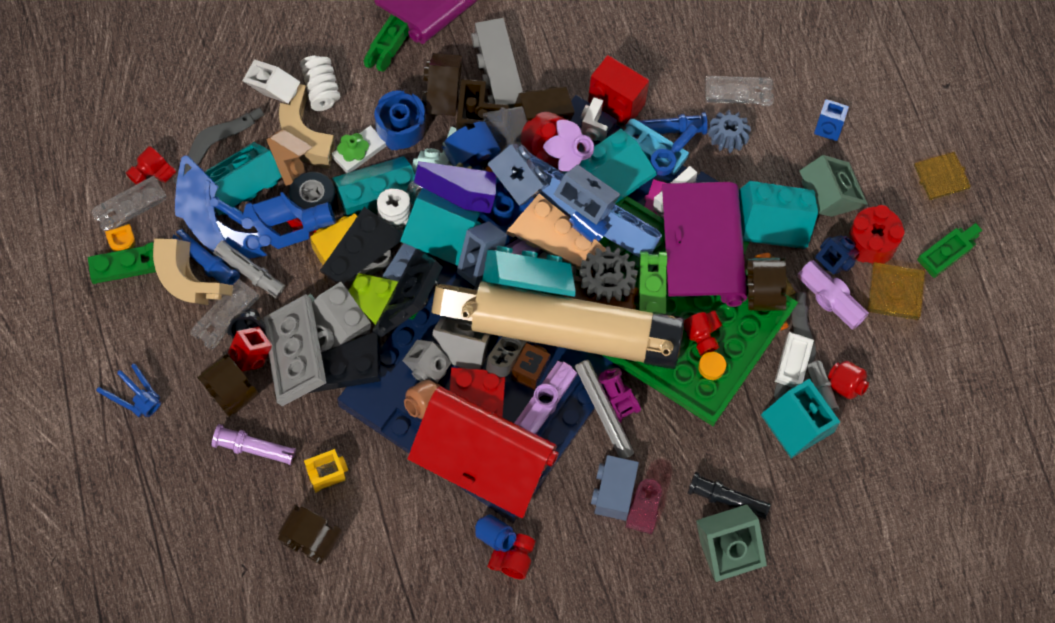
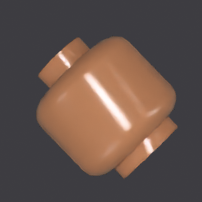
(418, 397)

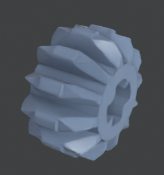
(729, 131)

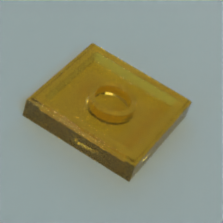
(896, 291)

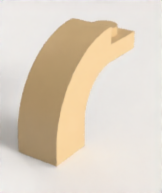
(291, 121)
(175, 274)

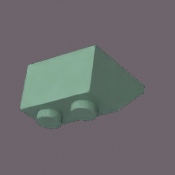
(834, 186)
(732, 542)

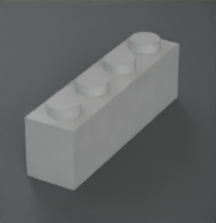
(497, 62)

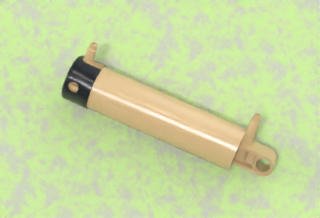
(565, 322)

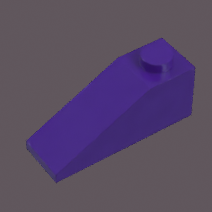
(461, 186)

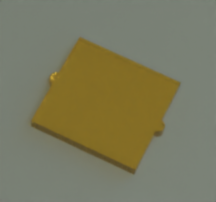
(942, 175)

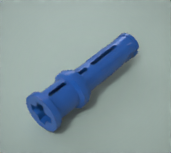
(677, 125)
(213, 265)

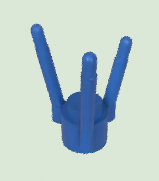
(145, 402)

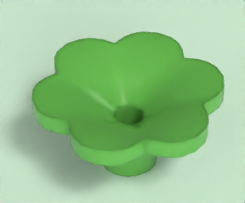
(353, 147)

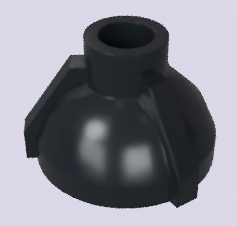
(246, 320)

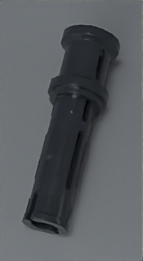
(715, 491)

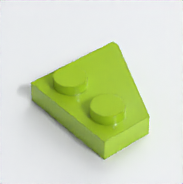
(372, 294)

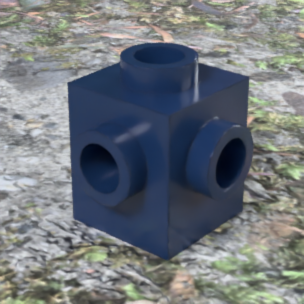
(831, 253)

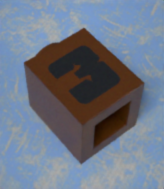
(531, 365)

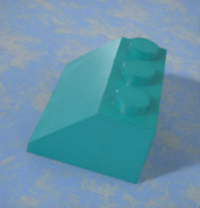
(619, 164)
(244, 175)
(364, 186)
(777, 214)
(528, 271)

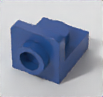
(831, 120)

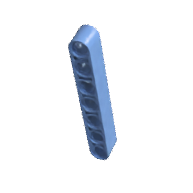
(623, 227)

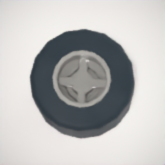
(310, 187)

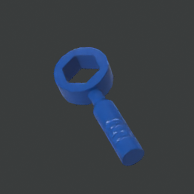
(670, 154)

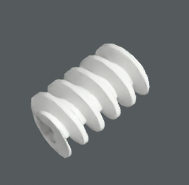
(320, 82)
(394, 208)

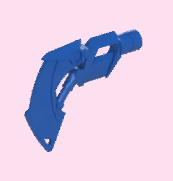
(197, 202)

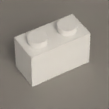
(271, 81)

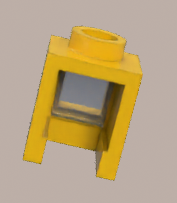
(326, 470)

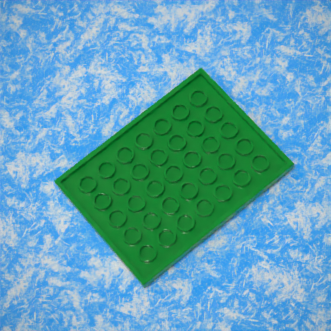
(740, 339)

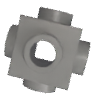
(427, 361)

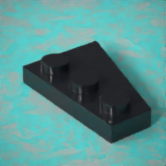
(360, 246)

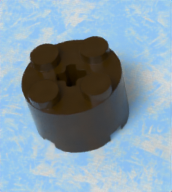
(766, 284)
(227, 385)
(310, 533)

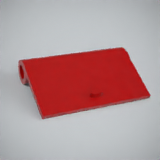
(481, 451)

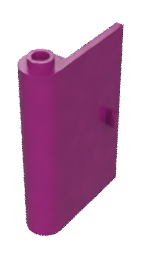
(425, 16)
(711, 245)

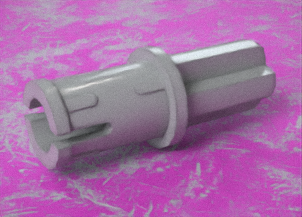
(822, 383)

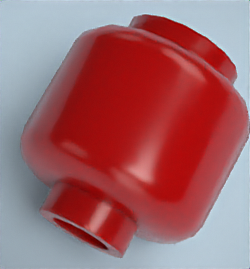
(848, 379)

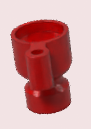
(152, 164)
(700, 328)
(516, 561)

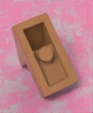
(286, 152)

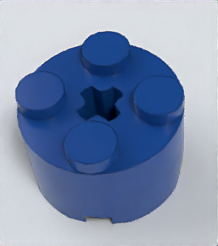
(400, 119)
(472, 146)

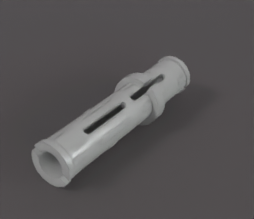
(258, 275)

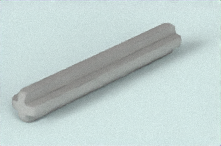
(604, 409)

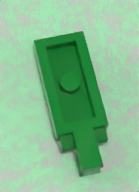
(949, 250)

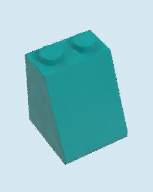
(438, 226)

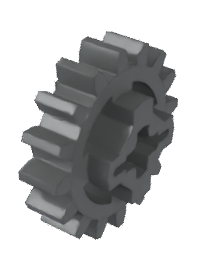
(608, 275)

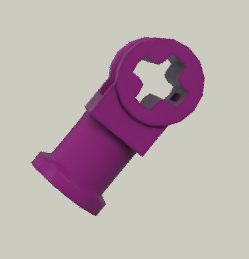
(619, 395)

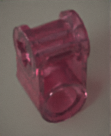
(644, 511)

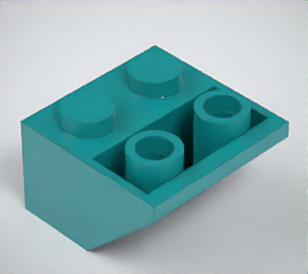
(800, 418)

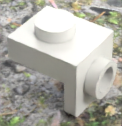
(590, 124)

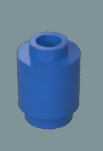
(588, 228)
(495, 533)

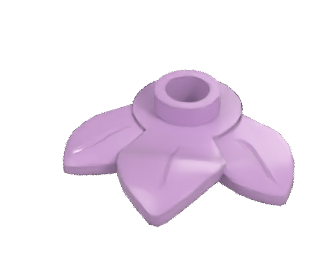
(565, 145)

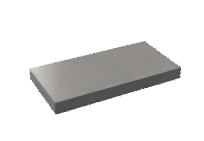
(294, 350)

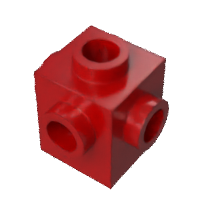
(249, 349)

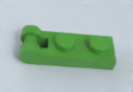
(652, 284)

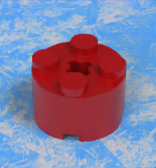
(537, 132)
(876, 234)

